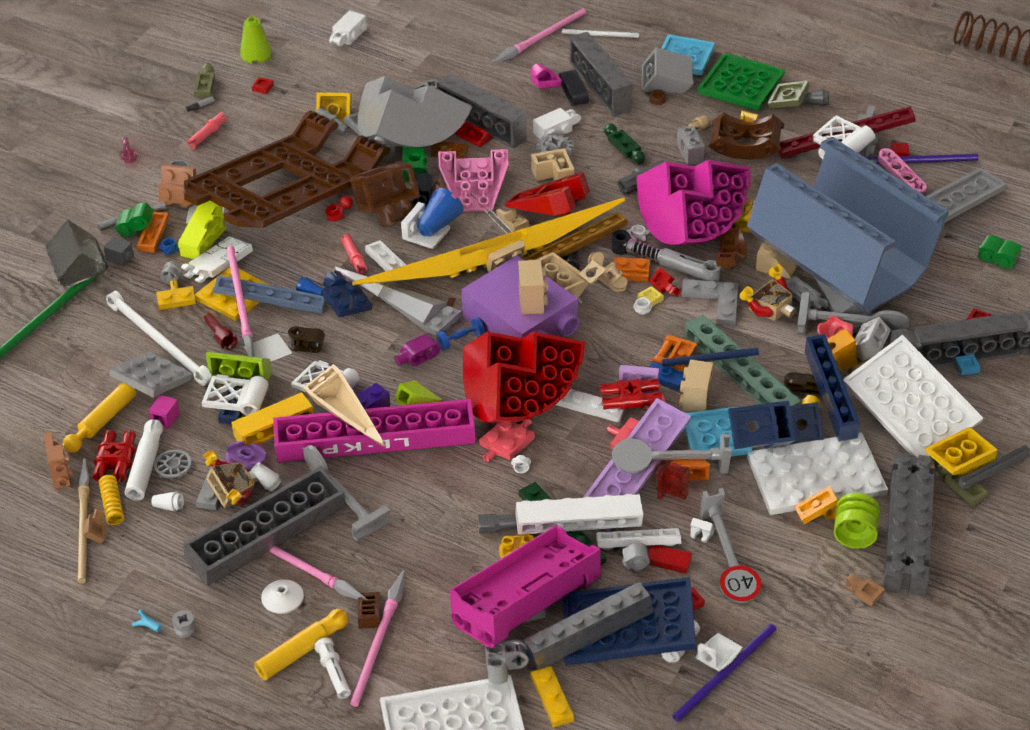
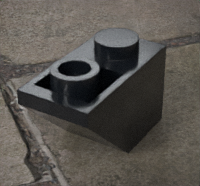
(425, 186)

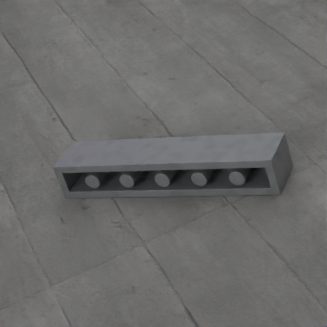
(588, 625)

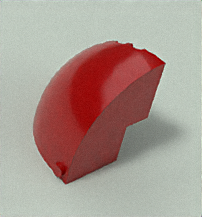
(518, 376)

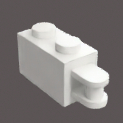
(348, 28)
(555, 122)

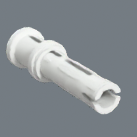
(330, 661)

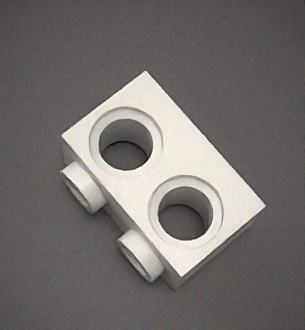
(871, 338)

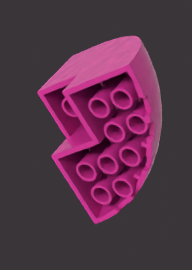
(692, 202)

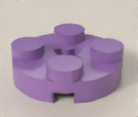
(246, 454)

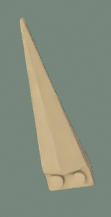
(336, 396)

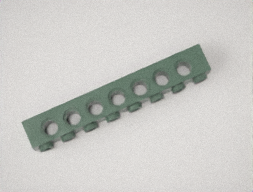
(743, 370)

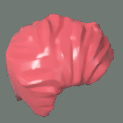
(833, 326)

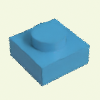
(967, 365)

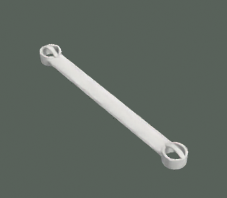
(201, 373)

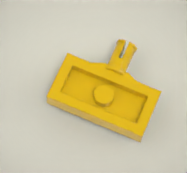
(175, 296)

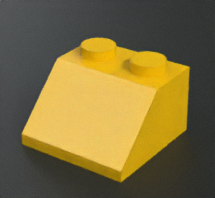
(335, 103)

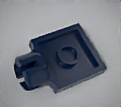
(344, 296)

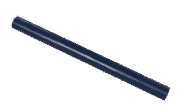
(711, 356)

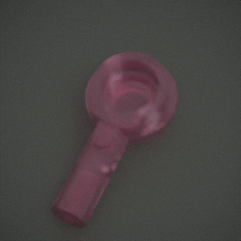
(127, 154)

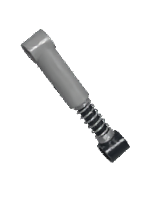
(705, 270)

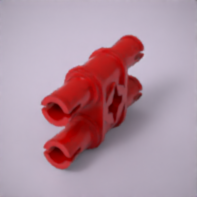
(630, 394)
(114, 455)

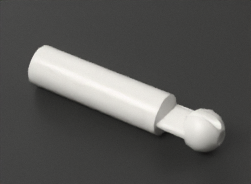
(144, 460)

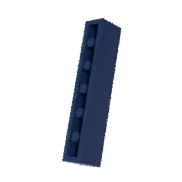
(832, 388)

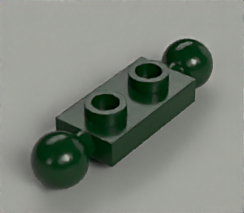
(624, 143)

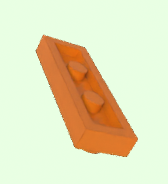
(151, 236)

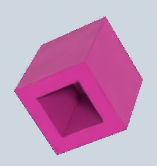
(164, 410)

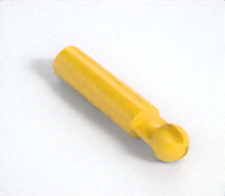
(99, 416)
(300, 644)

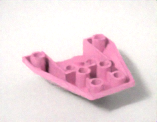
(476, 176)

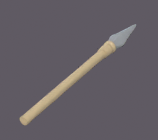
(83, 490)

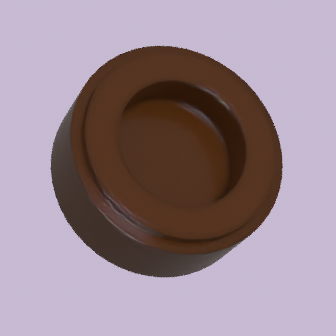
(657, 97)

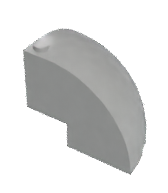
(407, 116)

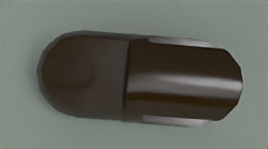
(801, 382)

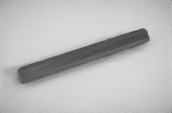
(994, 467)

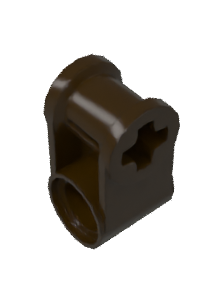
(306, 340)

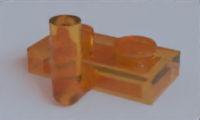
(461, 149)

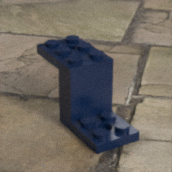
(775, 424)

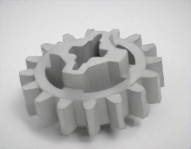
(554, 142)

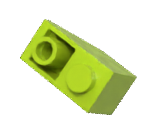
(414, 393)

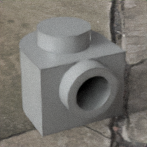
(635, 557)

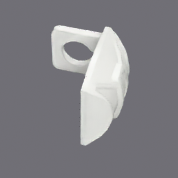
(718, 652)

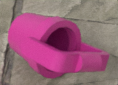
(544, 77)

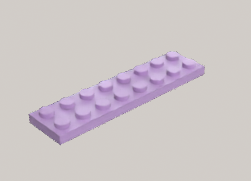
(659, 430)

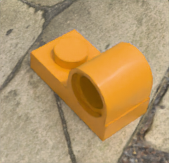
(818, 504)

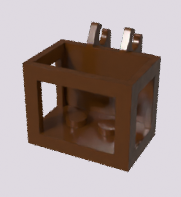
(385, 192)

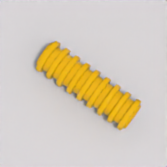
(111, 500)

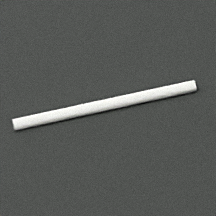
(601, 33)

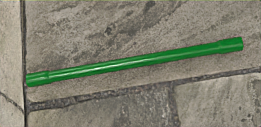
(43, 316)

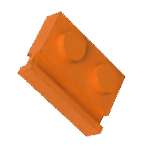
(633, 268)

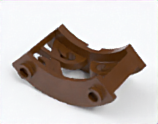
(729, 129)

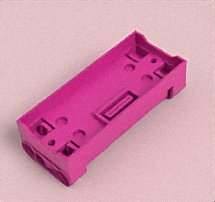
(522, 585)

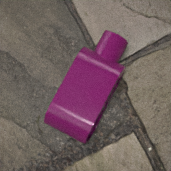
(417, 351)

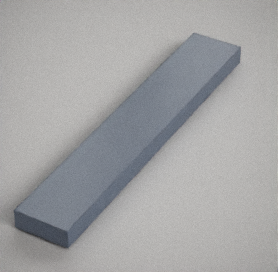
(272, 295)

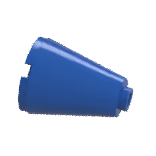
(439, 212)

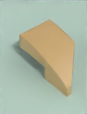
(512, 220)

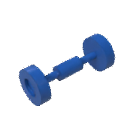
(443, 340)

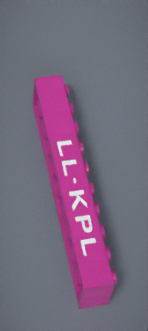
(399, 427)

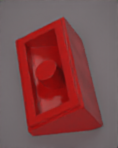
(473, 134)

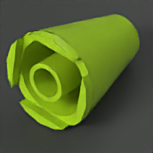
(254, 42)

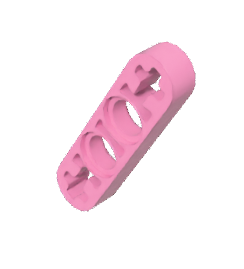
(895, 160)

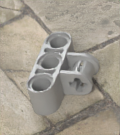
(504, 658)

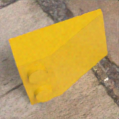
(963, 452)

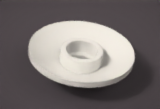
(282, 596)

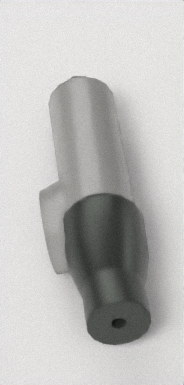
(198, 104)

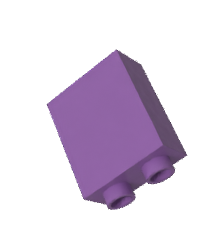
(497, 304)

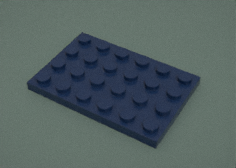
(663, 631)

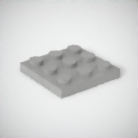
(150, 374)

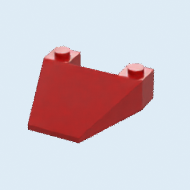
(552, 198)

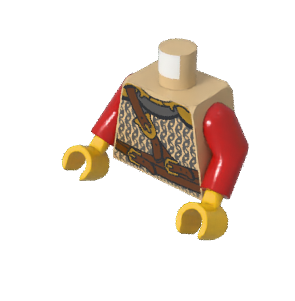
(771, 299)
(229, 480)

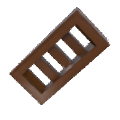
(373, 619)

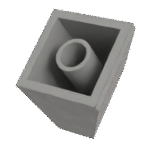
(667, 72)

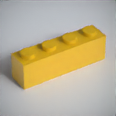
(260, 424)

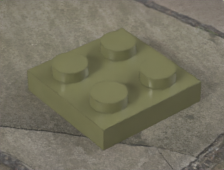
(788, 94)

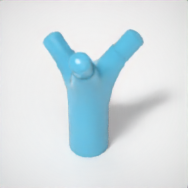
(147, 621)

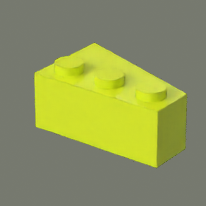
(202, 230)

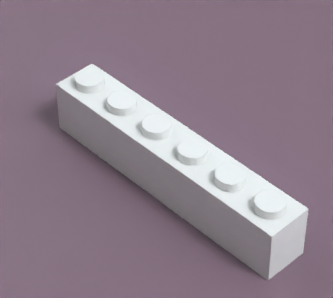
(579, 513)

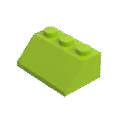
(238, 365)

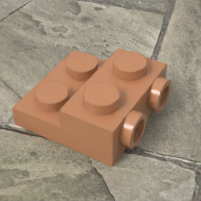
(172, 184)
(57, 462)

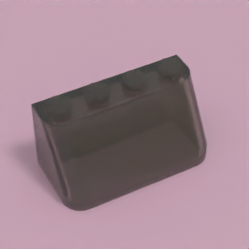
(75, 255)

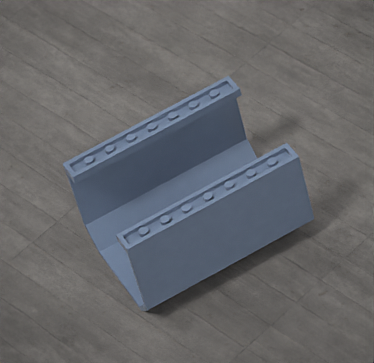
(852, 229)

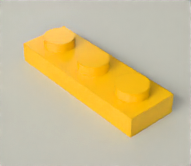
(552, 696)

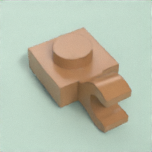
(94, 528)
(864, 590)

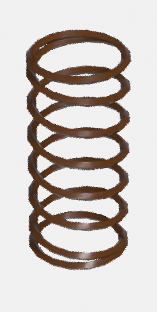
(992, 41)

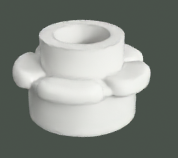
(642, 306)
(521, 464)

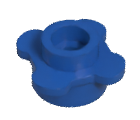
(169, 246)

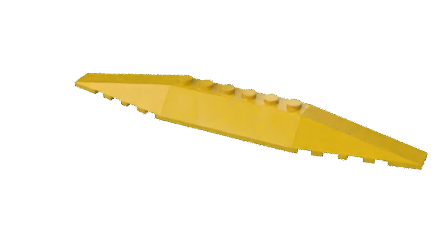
(471, 256)

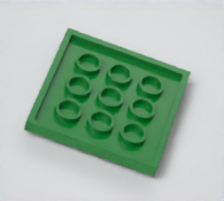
(741, 81)

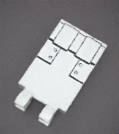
(215, 259)

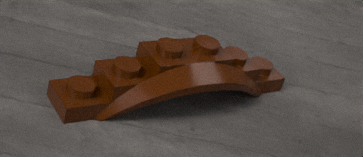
(732, 248)

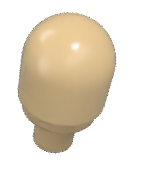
(700, 123)

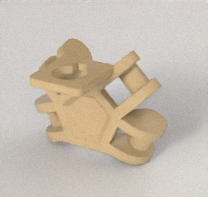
(614, 282)

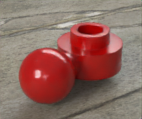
(335, 211)

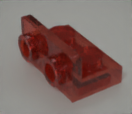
(672, 480)

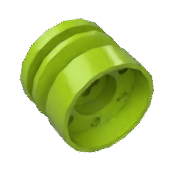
(856, 520)

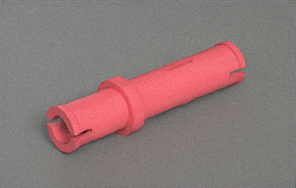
(210, 127)
(356, 258)

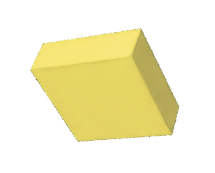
(652, 294)

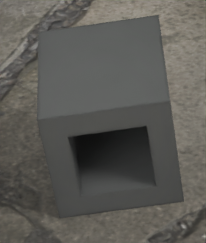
(118, 251)

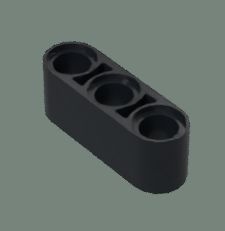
(574, 88)

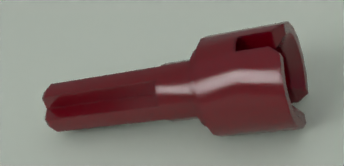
(223, 335)

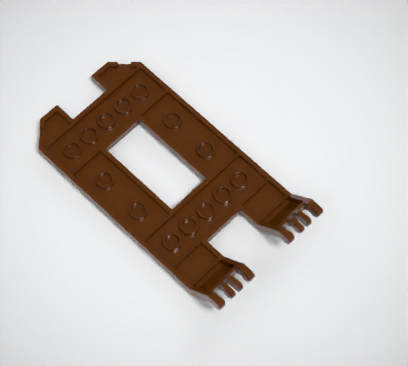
(293, 154)

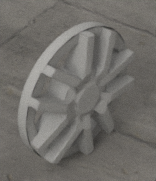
(172, 464)

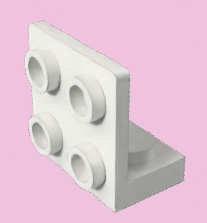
(410, 229)

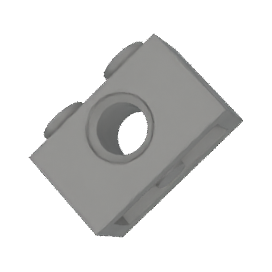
(690, 145)

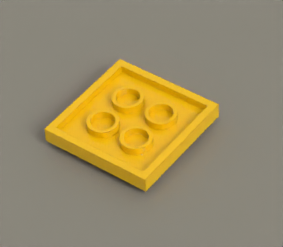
(222, 303)

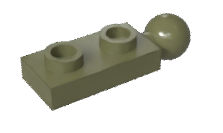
(204, 81)
(972, 494)

